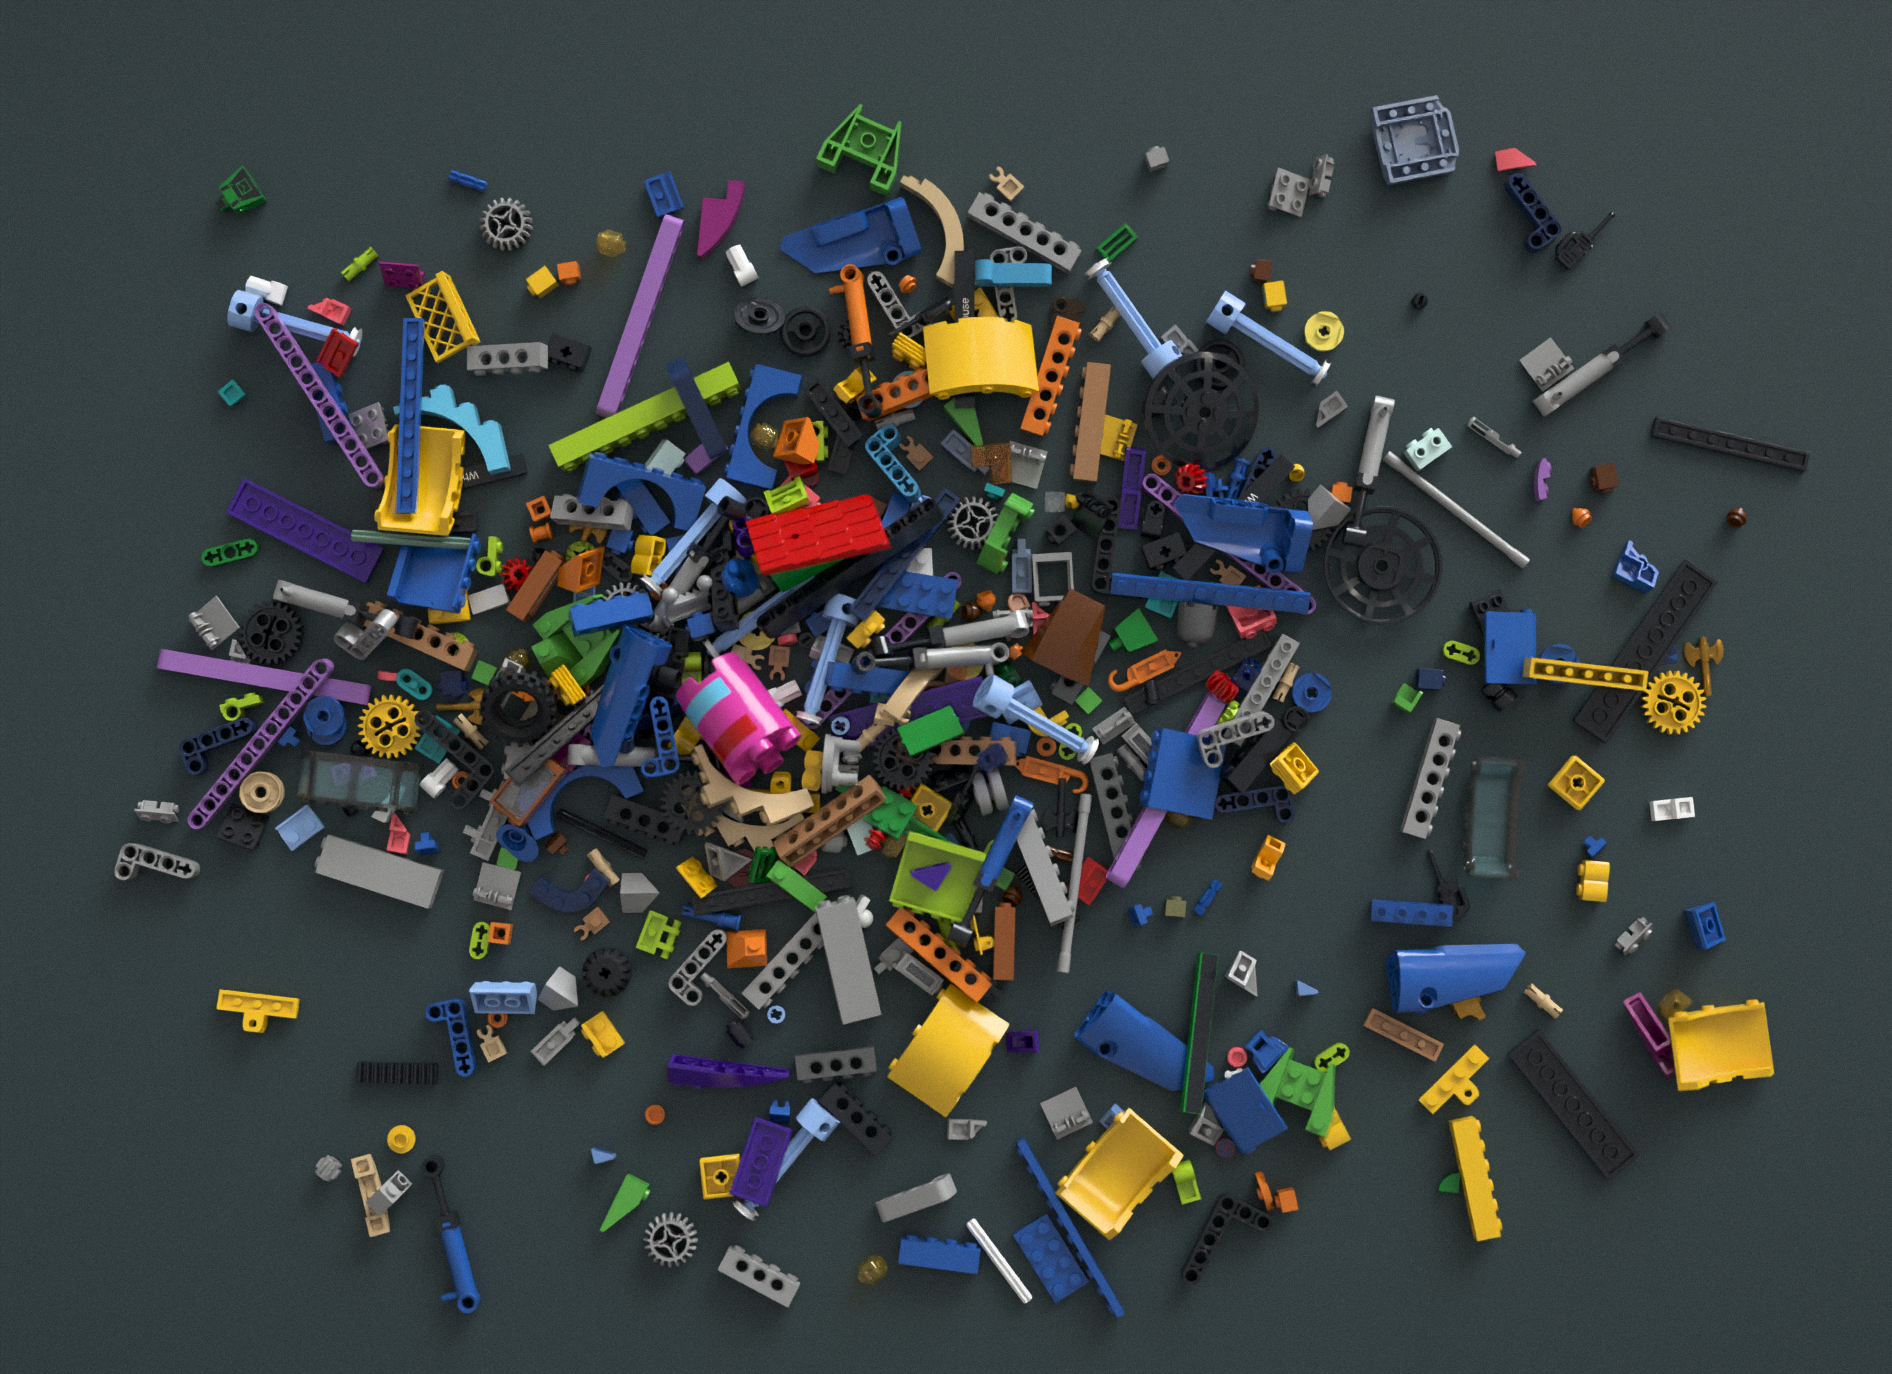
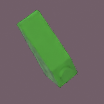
(966, 421)
(795, 885)
(628, 1197)

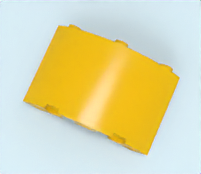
(980, 357)
(438, 483)
(1720, 1044)
(947, 1050)
(1118, 1173)

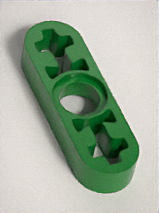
(215, 551)

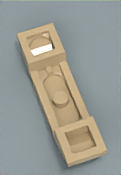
(908, 691)
(369, 1183)

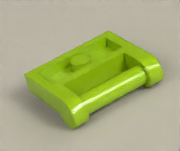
(787, 496)

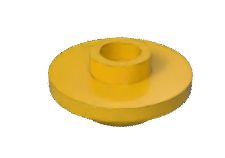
(401, 1139)

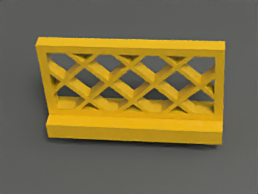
(454, 306)

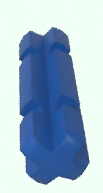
(467, 181)
(1207, 897)

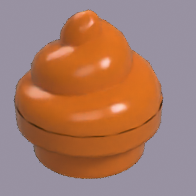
(1581, 517)
(986, 600)

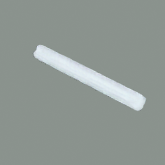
(999, 1261)

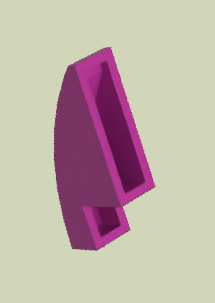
(718, 218)
(1651, 1033)

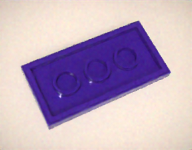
(761, 1161)

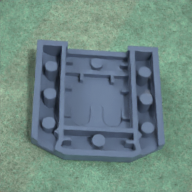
(1414, 139)

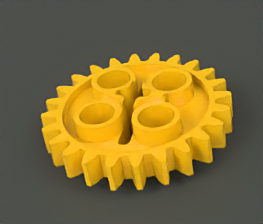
(1679, 686)
(383, 710)

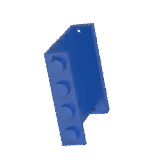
(433, 576)
(1178, 776)

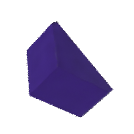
(931, 875)
(1022, 1041)

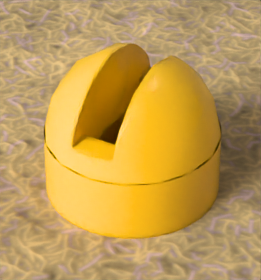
(1297, 473)
(1071, 500)

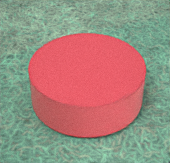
(786, 640)
(387, 675)
(1236, 1057)

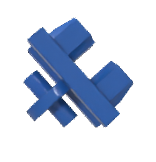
(1213, 489)

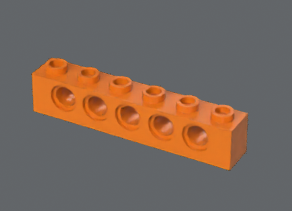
(1061, 327)
(906, 397)
(974, 991)

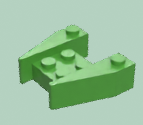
(866, 143)
(993, 552)
(593, 647)
(1303, 1088)

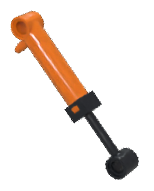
(861, 349)

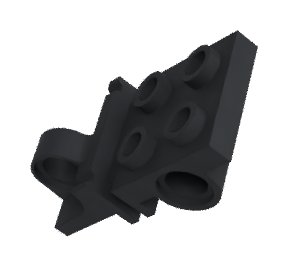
(666, 678)

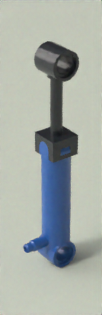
(993, 865)
(452, 1239)

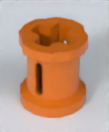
(541, 532)

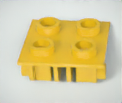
(1116, 436)
(697, 877)
(983, 942)

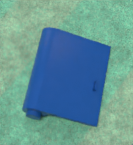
(1507, 643)
(1244, 1111)

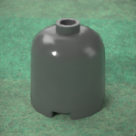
(1196, 622)

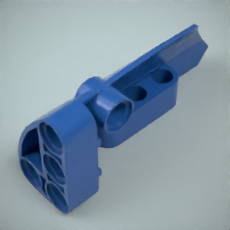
(856, 239)
(1249, 530)
(625, 690)
(1448, 974)
(1135, 1042)

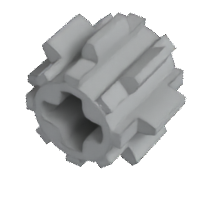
(328, 1168)

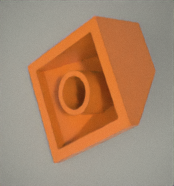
(797, 442)
(582, 571)
(747, 948)

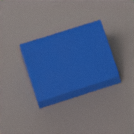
(1705, 926)

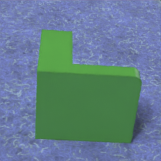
(1406, 698)

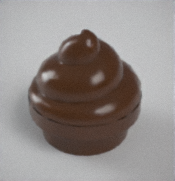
(1736, 517)
(971, 611)
(1013, 895)

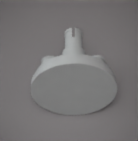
(833, 771)

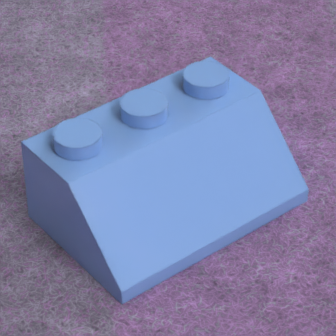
(504, 997)

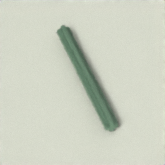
(410, 539)

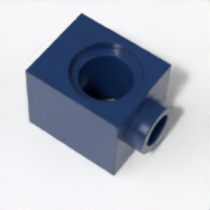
(1429, 679)

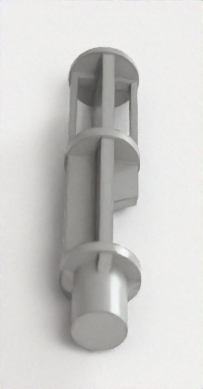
(1493, 437)
(725, 996)

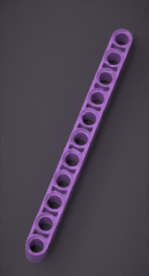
(640, 316)
(312, 389)
(1248, 566)
(906, 634)
(258, 675)
(252, 747)
(1151, 818)

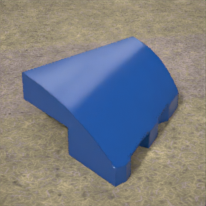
(1635, 569)

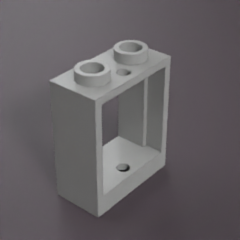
(1051, 558)

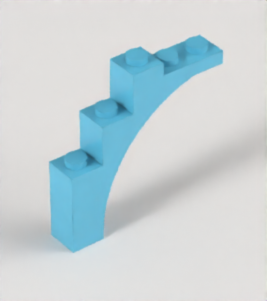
(487, 436)

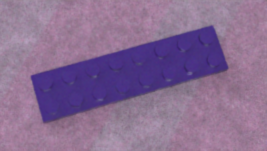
(304, 530)
(958, 695)

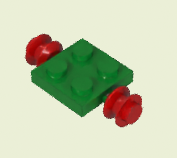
(889, 817)

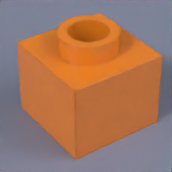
(569, 273)
(1342, 492)
(534, 505)
(494, 936)
(1286, 1200)

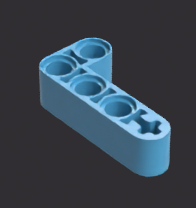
(1012, 274)
(894, 468)

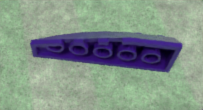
(719, 1073)

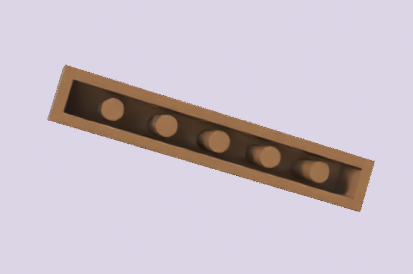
(1091, 422)

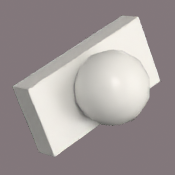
(865, 915)

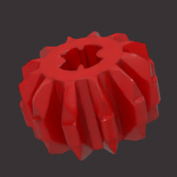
(1191, 479)
(509, 569)
(1222, 686)

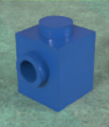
(621, 542)
(700, 625)

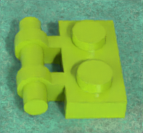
(653, 931)

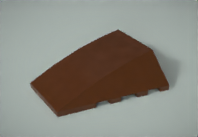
(1069, 637)

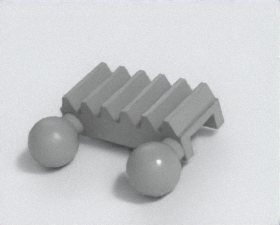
(691, 603)

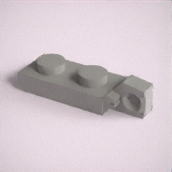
(893, 953)
(555, 1041)

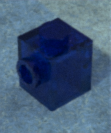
(1246, 673)
(453, 684)
(999, 758)

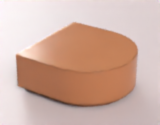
(1018, 601)

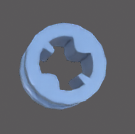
(839, 731)
(774, 1020)

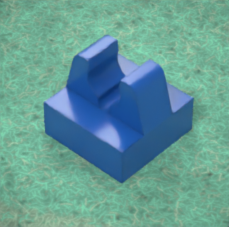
(289, 736)
(426, 845)
(1595, 847)
(1139, 914)
(780, 1114)

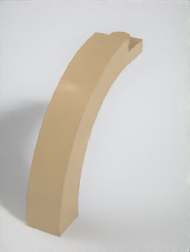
(949, 219)

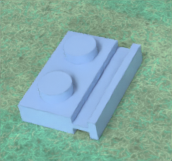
(1026, 696)
(300, 827)

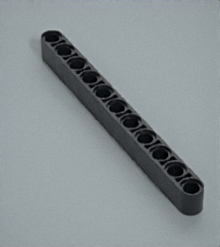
(848, 571)

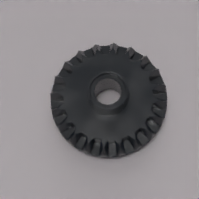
(759, 316)

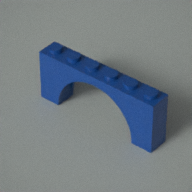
(765, 386)
(604, 473)
(623, 777)

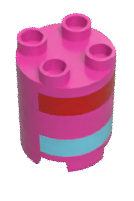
(738, 718)

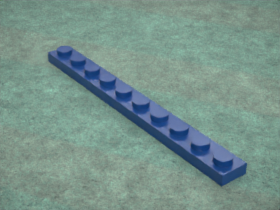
(410, 416)
(1210, 593)
(1073, 1235)

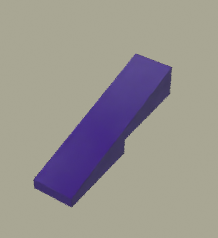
(1131, 487)

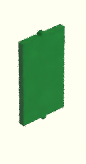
(930, 730)

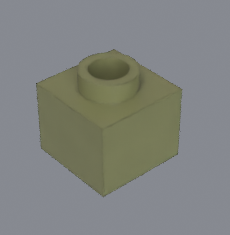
(1175, 907)

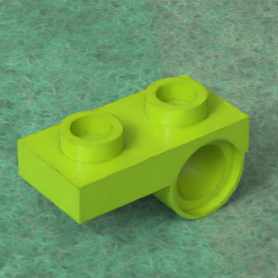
(822, 450)
(494, 548)
(692, 667)
(248, 701)
(1186, 1182)

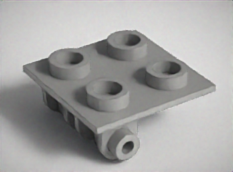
(1288, 192)
(1546, 364)
(370, 425)
(1026, 464)
(213, 623)
(497, 886)
(1066, 1113)

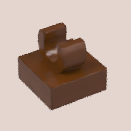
(557, 843)

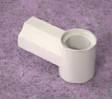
(743, 269)
(271, 291)
(785, 693)
(436, 782)

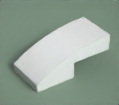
(1672, 809)

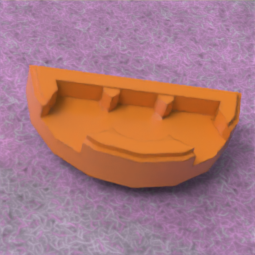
(1263, 1191)

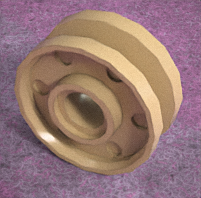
(274, 792)

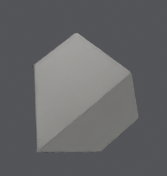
(1326, 508)
(723, 862)
(636, 892)
(1243, 972)
(560, 991)
(1206, 1125)

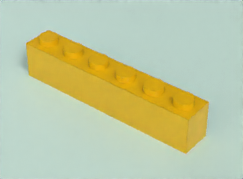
(1585, 674)
(1474, 1178)

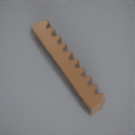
(1403, 1034)

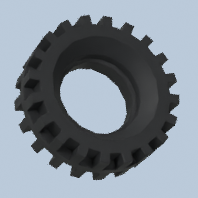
(512, 729)

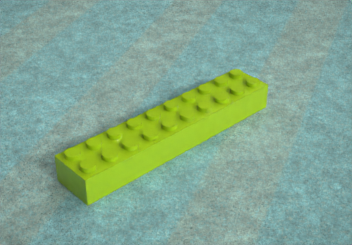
(641, 419)

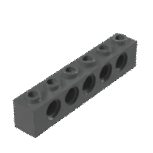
(1097, 765)

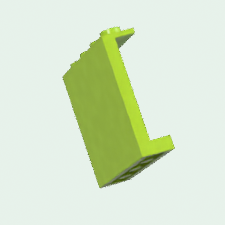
(956, 889)

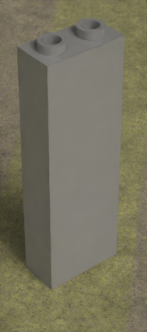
(379, 871)
(847, 959)

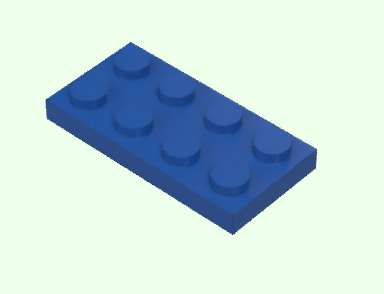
(922, 595)
(1050, 1257)

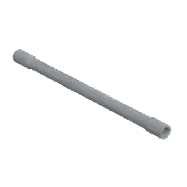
(1513, 554)
(1084, 810)

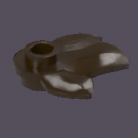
(1071, 310)

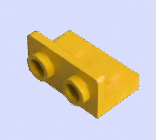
(602, 1034)

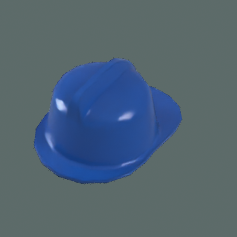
(518, 842)

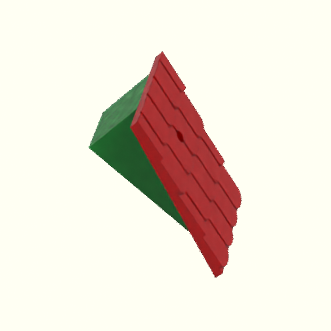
(815, 538)

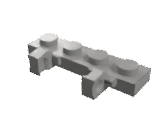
(485, 836)

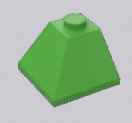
(556, 652)

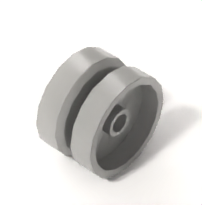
(989, 791)

